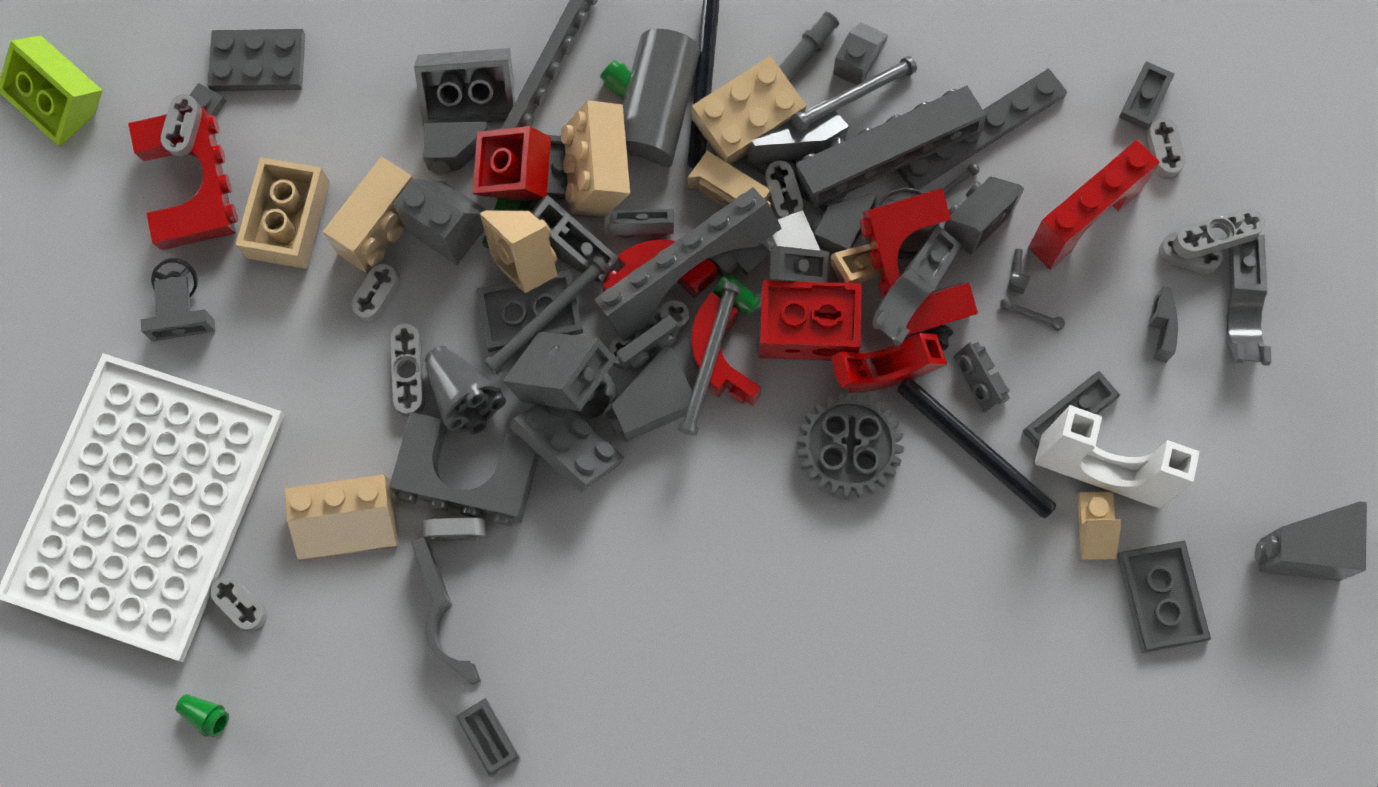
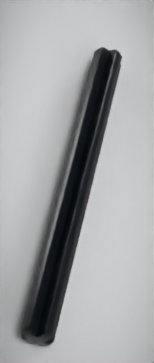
(704, 74)
(977, 448)

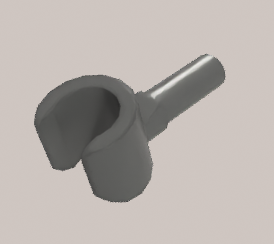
(1018, 281)

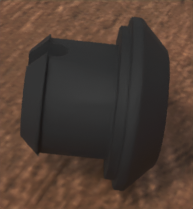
(943, 333)

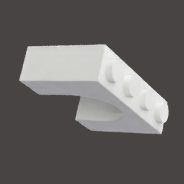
(1150, 479)

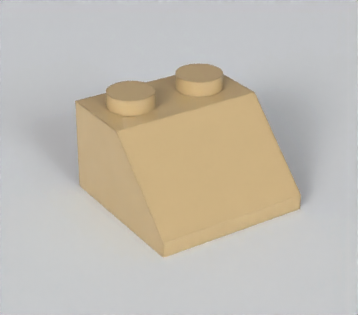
(520, 247)

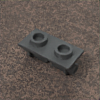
(974, 365)

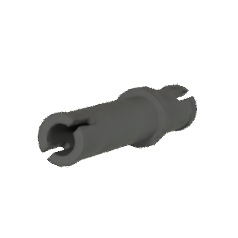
(811, 42)

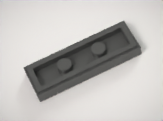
(1091, 396)

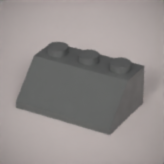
(465, 86)

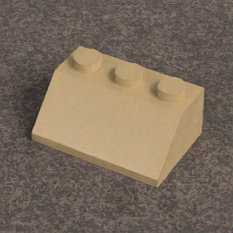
(341, 517)

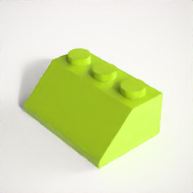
(48, 88)

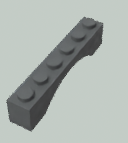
(738, 225)

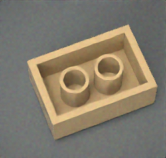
(746, 109)
(596, 159)
(283, 213)
(368, 218)

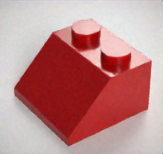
(512, 164)

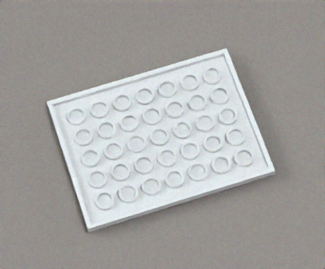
(141, 507)

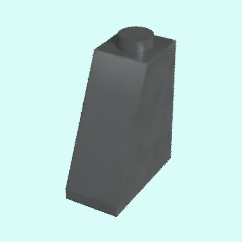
(653, 398)

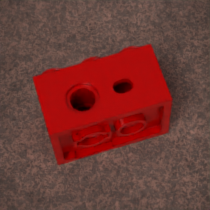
(809, 319)

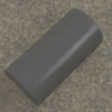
(659, 94)

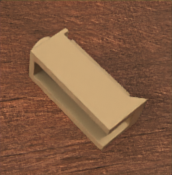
(722, 181)

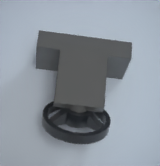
(173, 306)

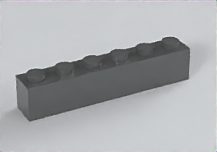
(890, 146)

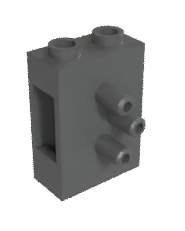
(560, 370)

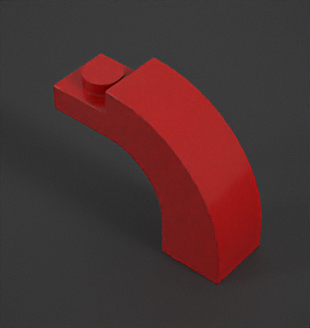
(693, 281)
(890, 365)
(723, 375)

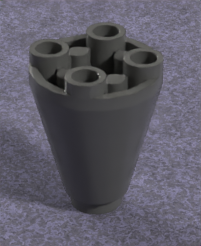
(461, 391)

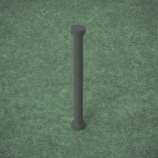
(802, 120)
(729, 291)
(543, 318)

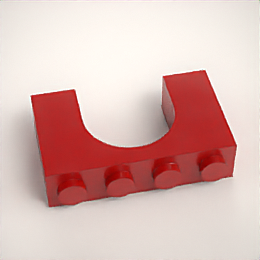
(1111, 186)
(209, 211)
(887, 229)

